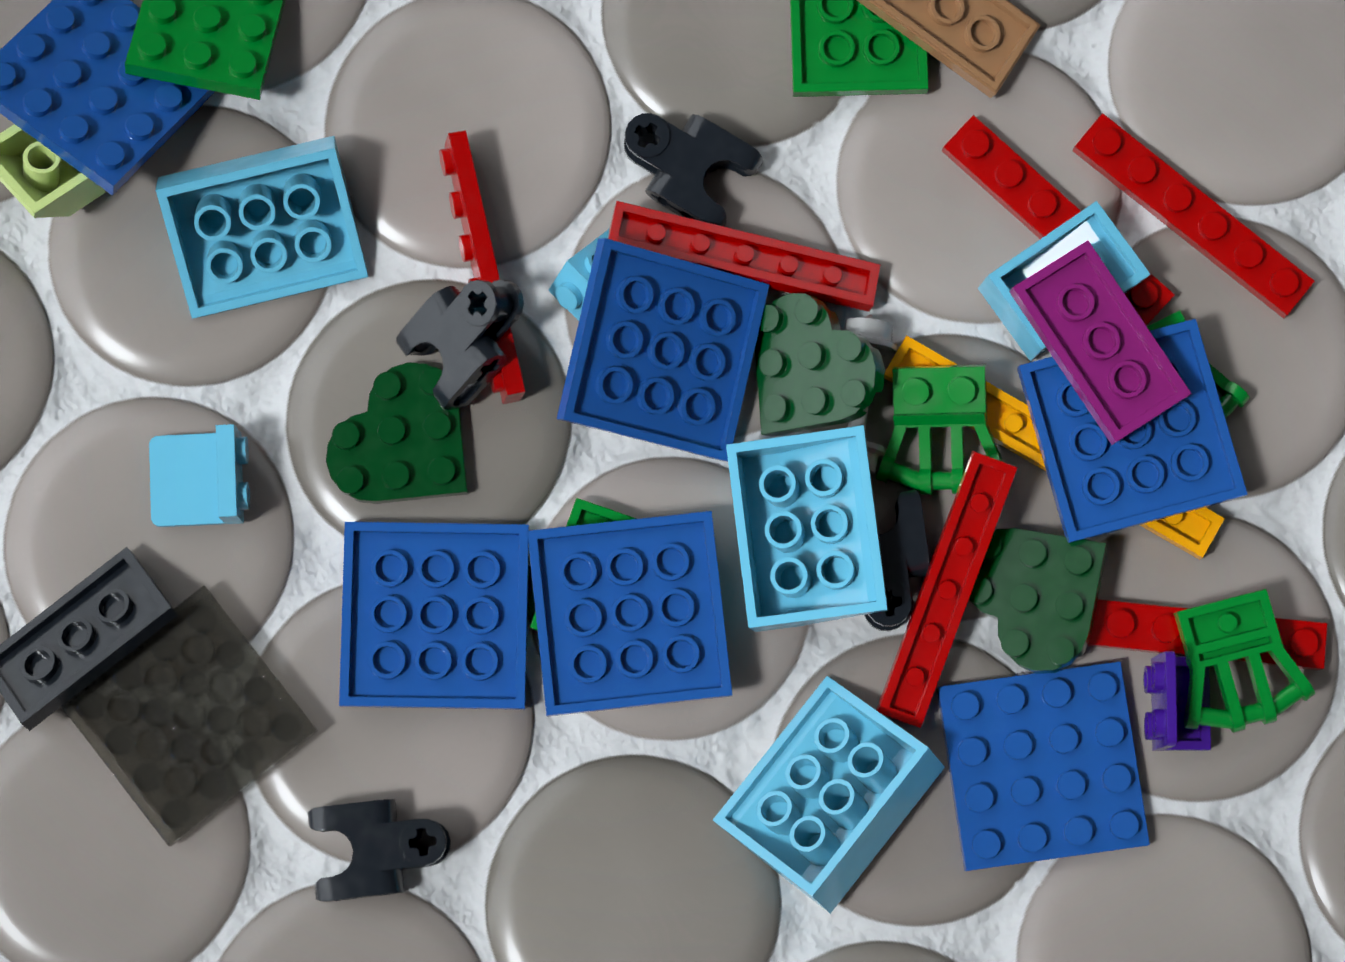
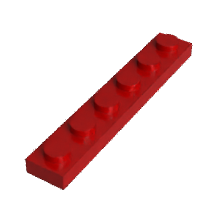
(1032, 198)
(1193, 215)
(477, 248)
(749, 255)
(946, 589)
(1155, 631)

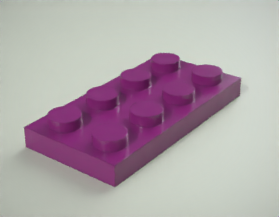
(1100, 342)

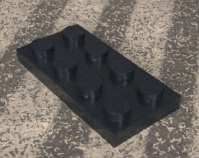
(80, 637)

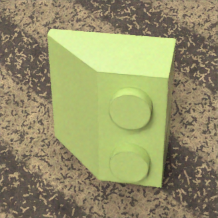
(41, 178)

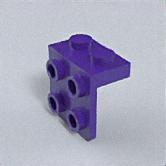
(1168, 684)

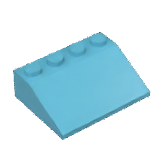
(261, 227)
(806, 528)
(829, 793)

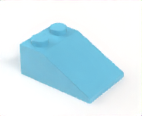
(1089, 225)

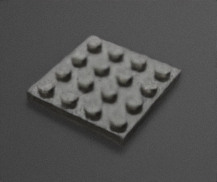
(189, 718)

